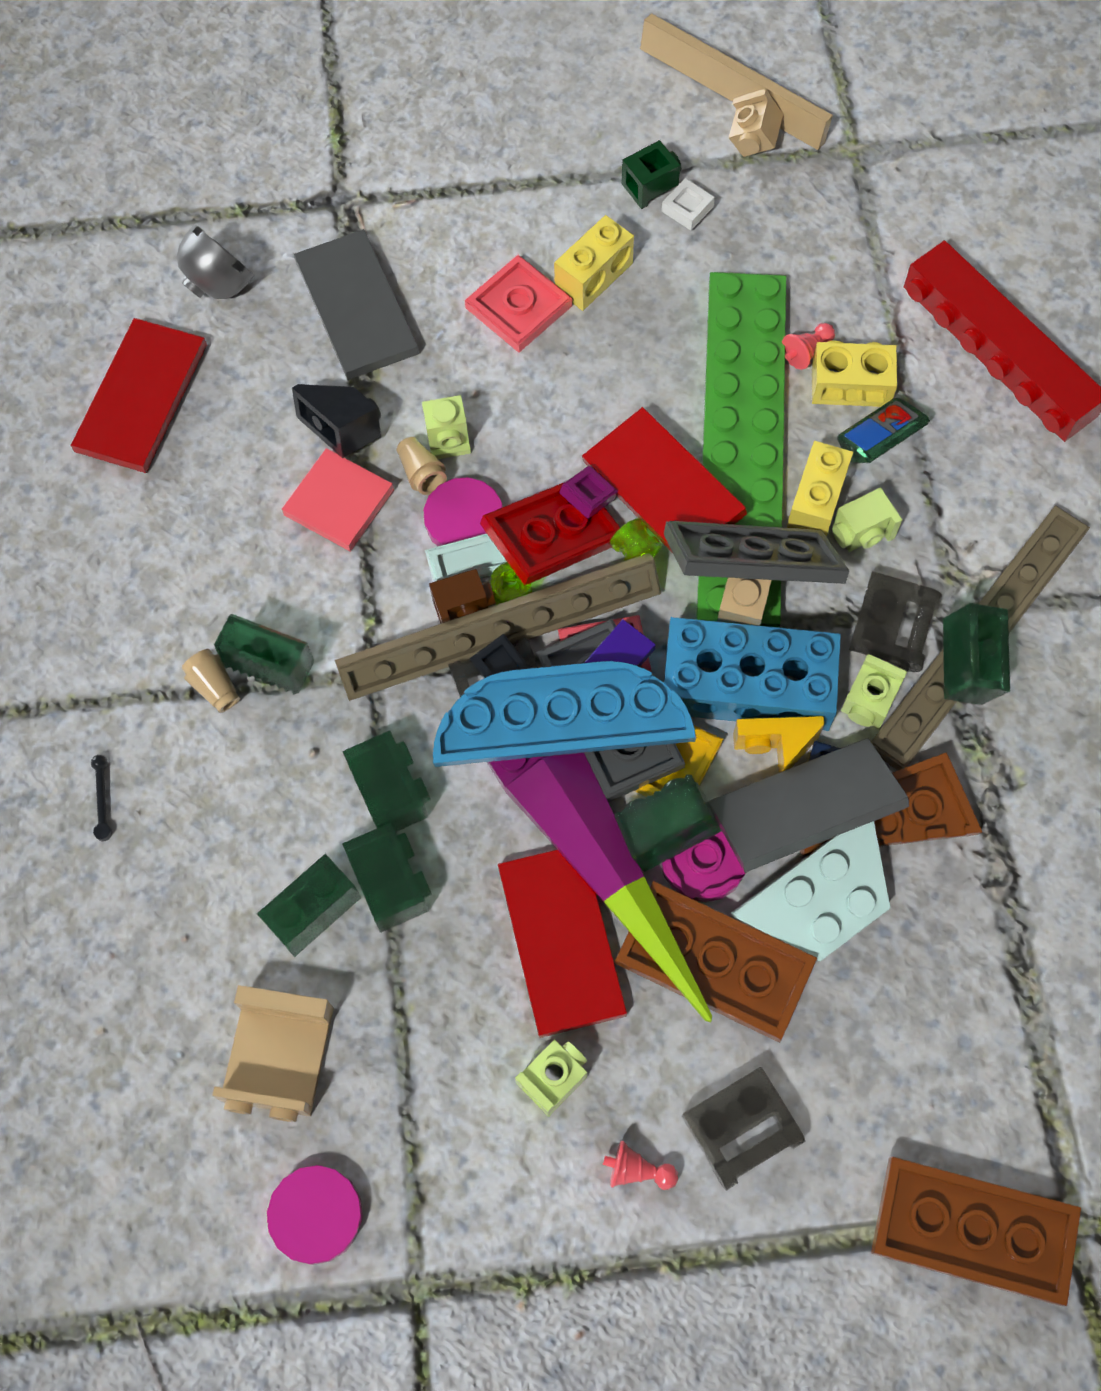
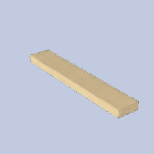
(732, 78)

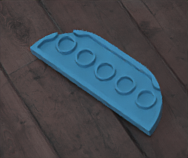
(560, 714)

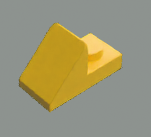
(789, 735)

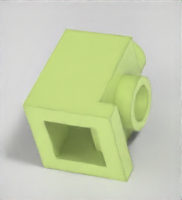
(446, 427)
(866, 521)
(879, 678)
(548, 1093)

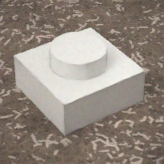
(688, 204)

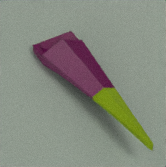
(574, 815)

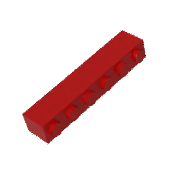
(1004, 341)

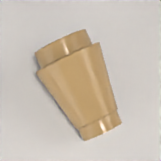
(420, 466)
(209, 678)

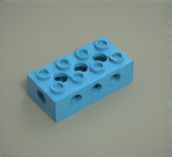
(762, 650)

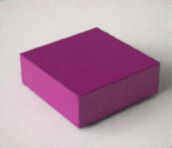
(588, 491)

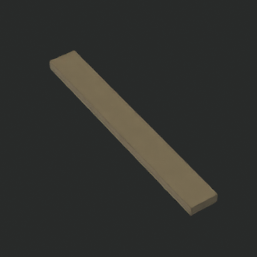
(1014, 590)
(518, 618)

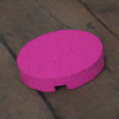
(457, 508)
(705, 870)
(314, 1215)

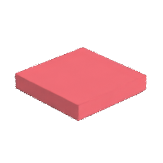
(518, 303)
(338, 499)

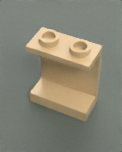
(276, 1053)

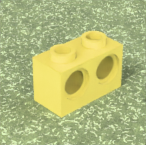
(594, 262)
(854, 382)
(819, 487)

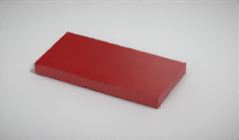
(139, 395)
(660, 477)
(561, 944)

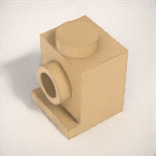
(755, 123)

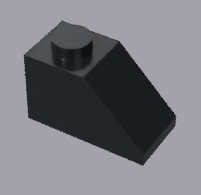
(338, 416)

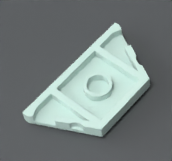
(823, 895)

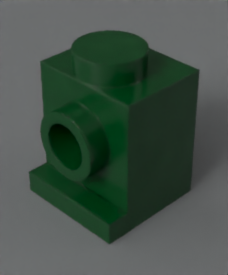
(650, 173)

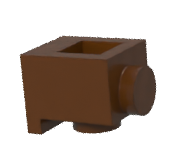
(460, 595)

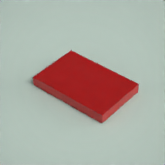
(547, 534)

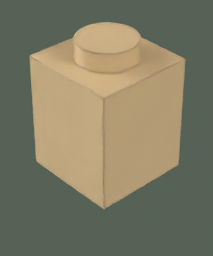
(744, 601)

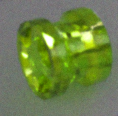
(634, 540)
(504, 592)

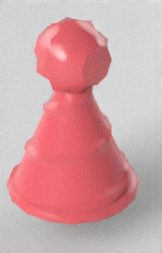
(801, 348)
(632, 1167)

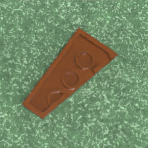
(935, 808)

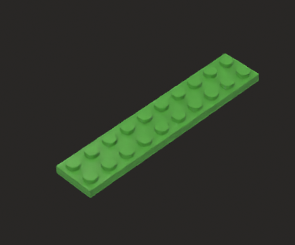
(745, 410)

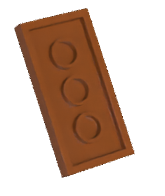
(734, 965)
(977, 1231)

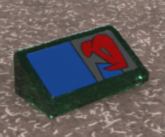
(882, 430)

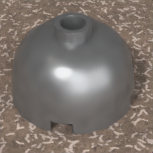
(210, 266)

